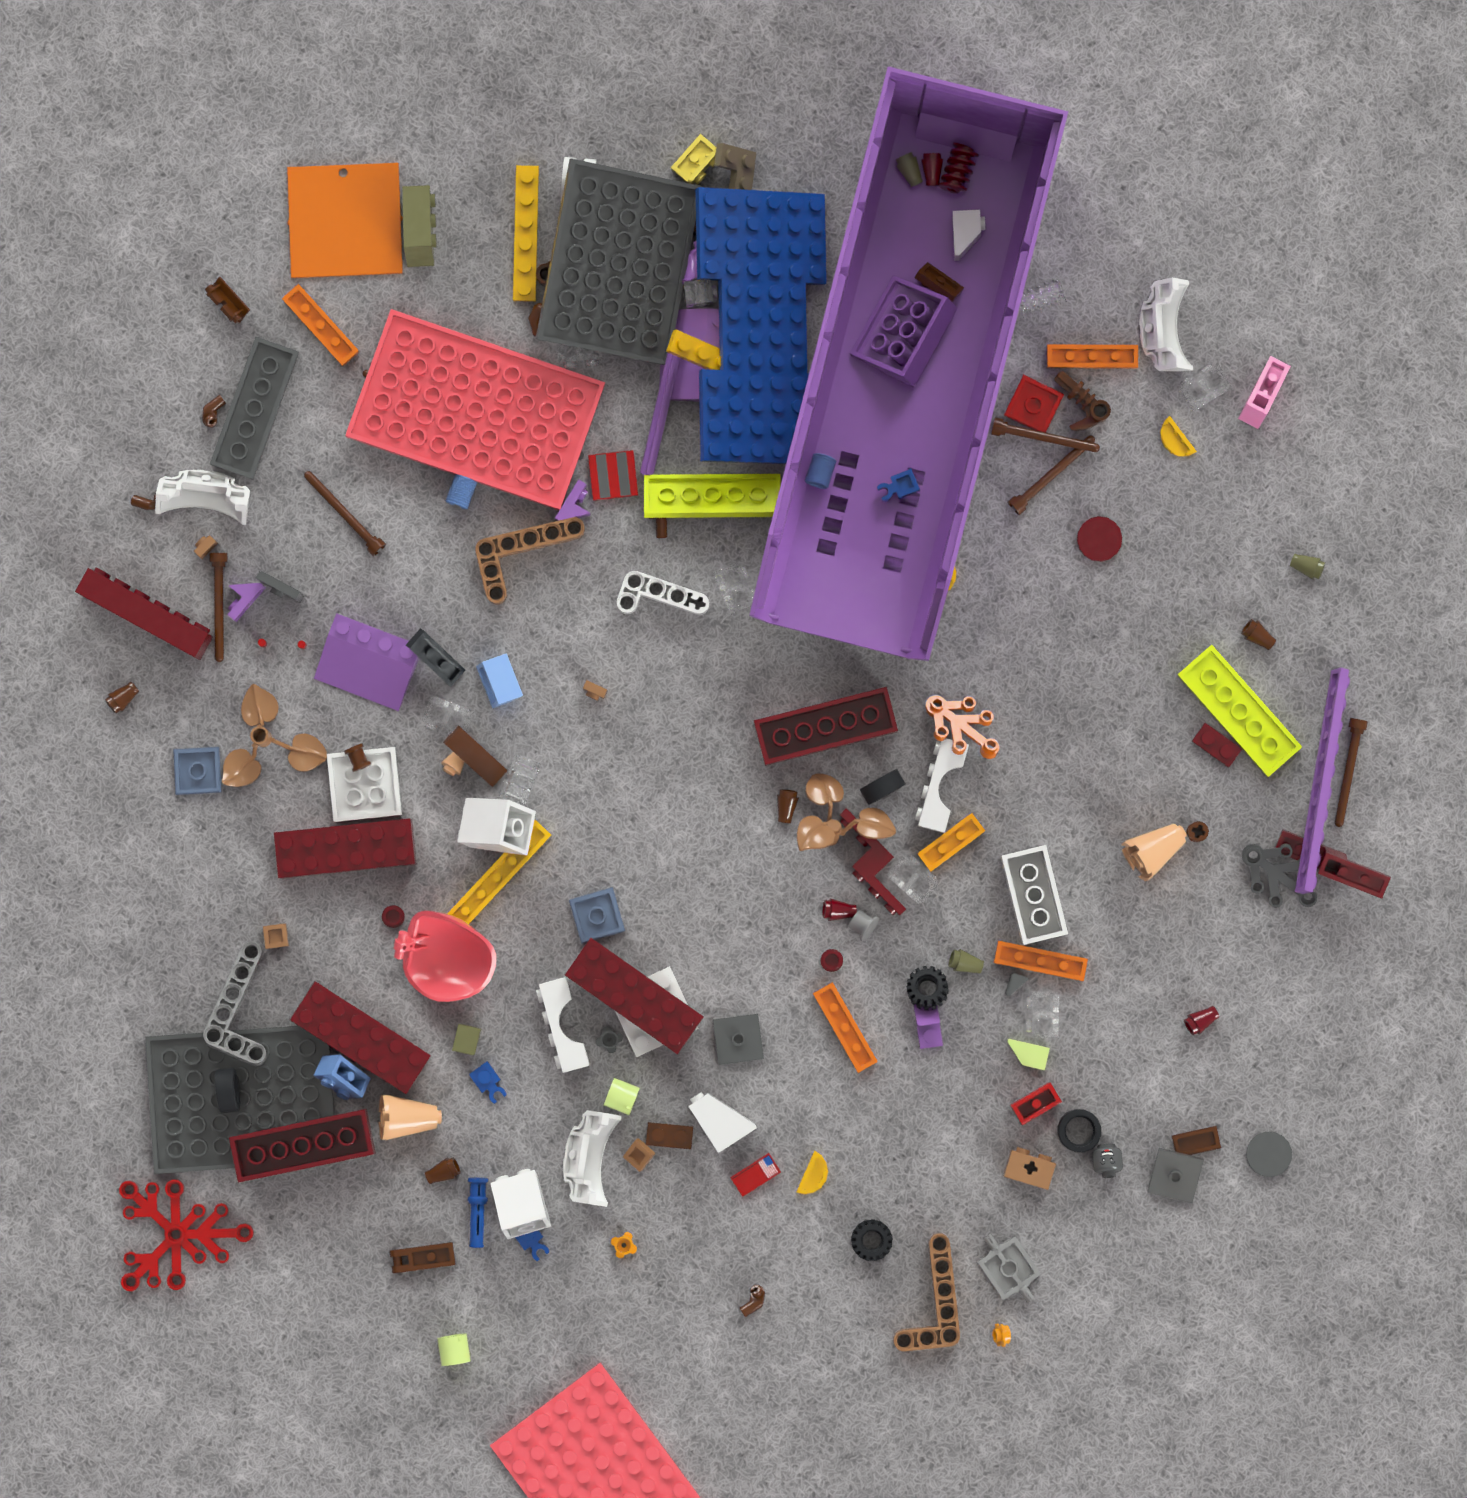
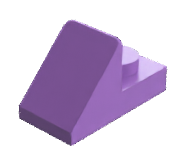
(569, 507)
(249, 594)
(928, 1027)

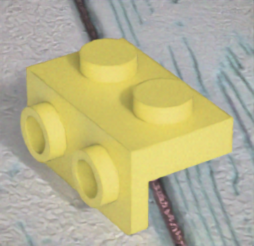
(695, 161)

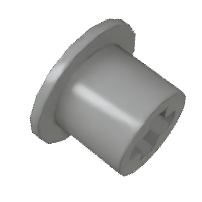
(863, 925)

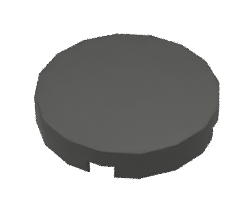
(1269, 1154)

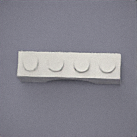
(934, 813)
(555, 996)

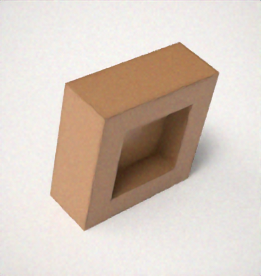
(204, 546)
(594, 691)
(275, 936)
(639, 1154)

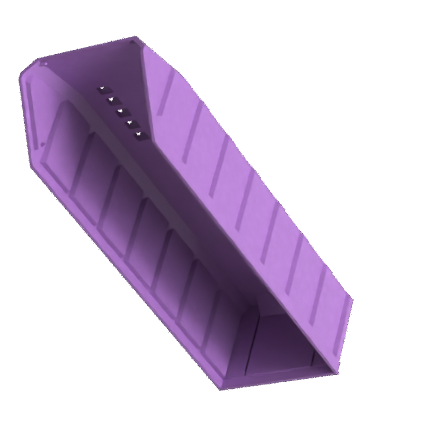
(884, 426)

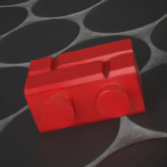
(1035, 1103)

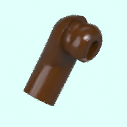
(534, 318)
(210, 411)
(143, 503)
(661, 527)
(756, 1300)

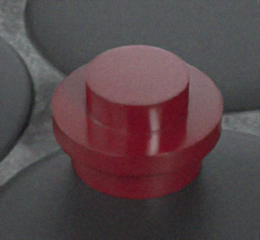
(393, 916)
(831, 960)

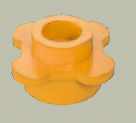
(618, 1241)
(1001, 1335)

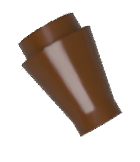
(1258, 634)
(121, 697)
(786, 803)
(443, 1171)

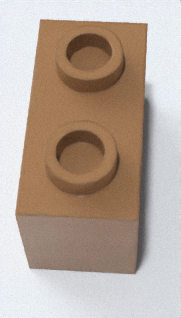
(1039, 1178)

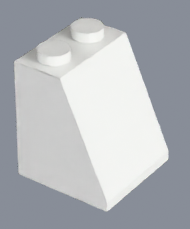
(496, 825)
(720, 1121)
(520, 1203)

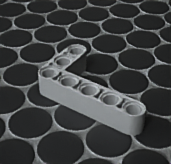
(232, 1007)

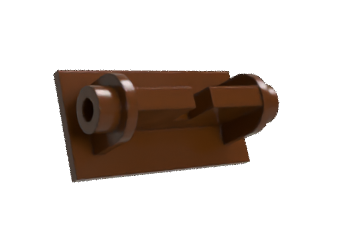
(232, 306)

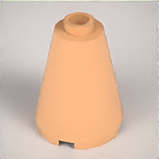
(1153, 849)
(405, 1117)

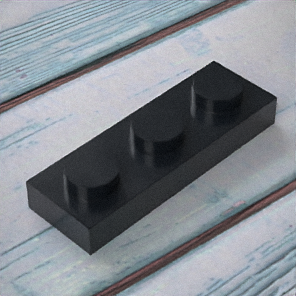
(435, 657)

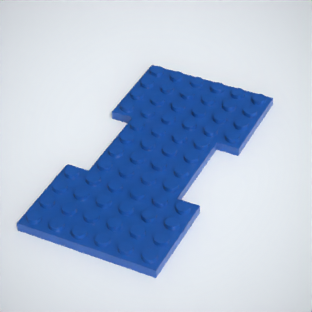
(763, 256)

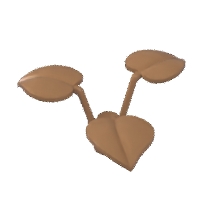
(261, 707)
(816, 834)

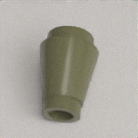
(909, 169)
(1308, 565)
(965, 962)

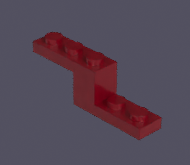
(870, 864)
(1337, 866)

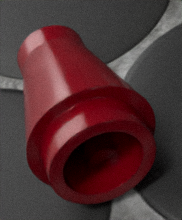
(932, 168)
(838, 910)
(1200, 1020)

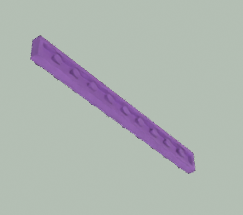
(1321, 787)

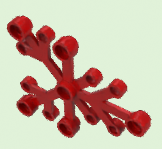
(203, 1234)

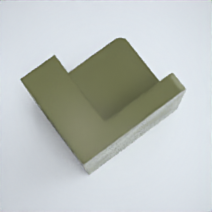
(466, 1039)

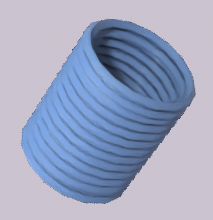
(820, 470)
(461, 491)

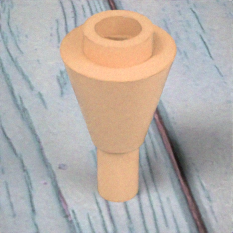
(453, 764)

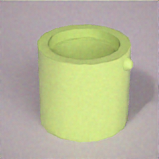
(621, 1096)
(454, 1349)

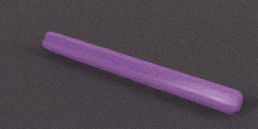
(660, 414)

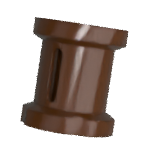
(357, 757)
(1204, 828)

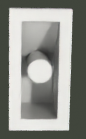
(966, 230)

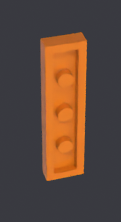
(320, 325)
(1092, 356)
(1040, 960)
(845, 1027)

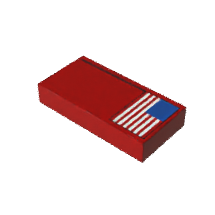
(755, 1174)

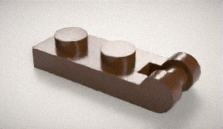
(423, 1257)

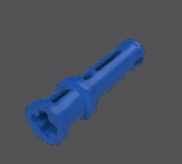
(477, 1196)

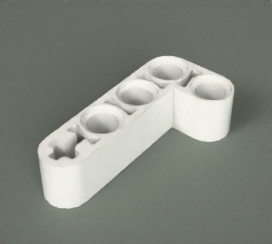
(665, 596)

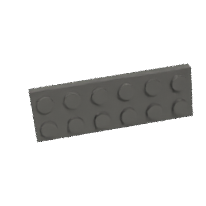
(254, 408)

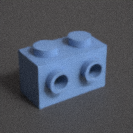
(342, 1077)

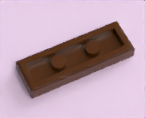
(475, 756)

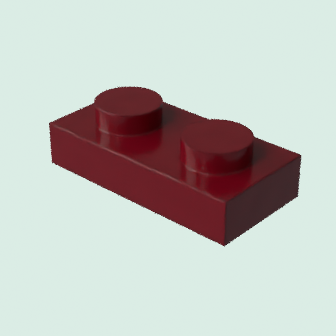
(1216, 745)

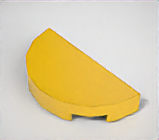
(1175, 440)
(814, 1176)

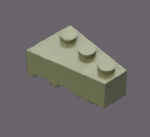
(419, 225)

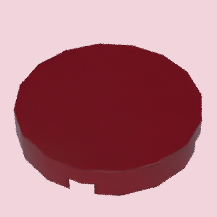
(1099, 539)

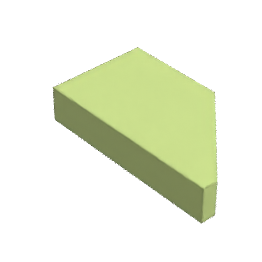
(1030, 1054)

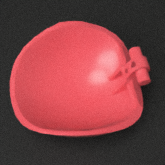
(445, 957)

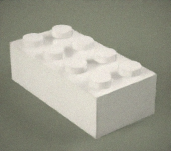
(1034, 895)

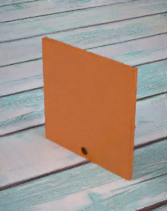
(344, 221)

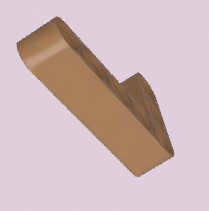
(519, 547)
(940, 1302)

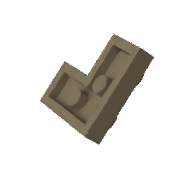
(740, 162)

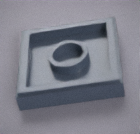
(197, 770)
(597, 915)

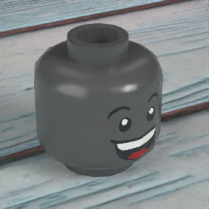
(1107, 1160)

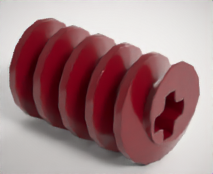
(958, 168)

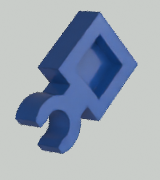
(902, 485)
(485, 1079)
(532, 1240)

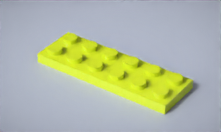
(710, 495)
(1239, 710)

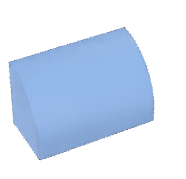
(499, 680)

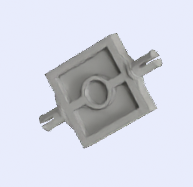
(1009, 1268)

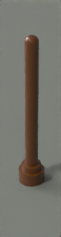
(1001, 427)
(1020, 501)
(372, 543)
(218, 562)
(1357, 728)

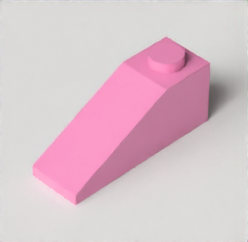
(1264, 392)

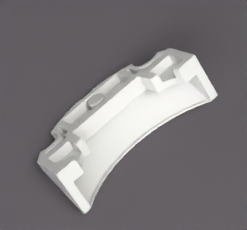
(1159, 325)
(203, 490)
(584, 1157)

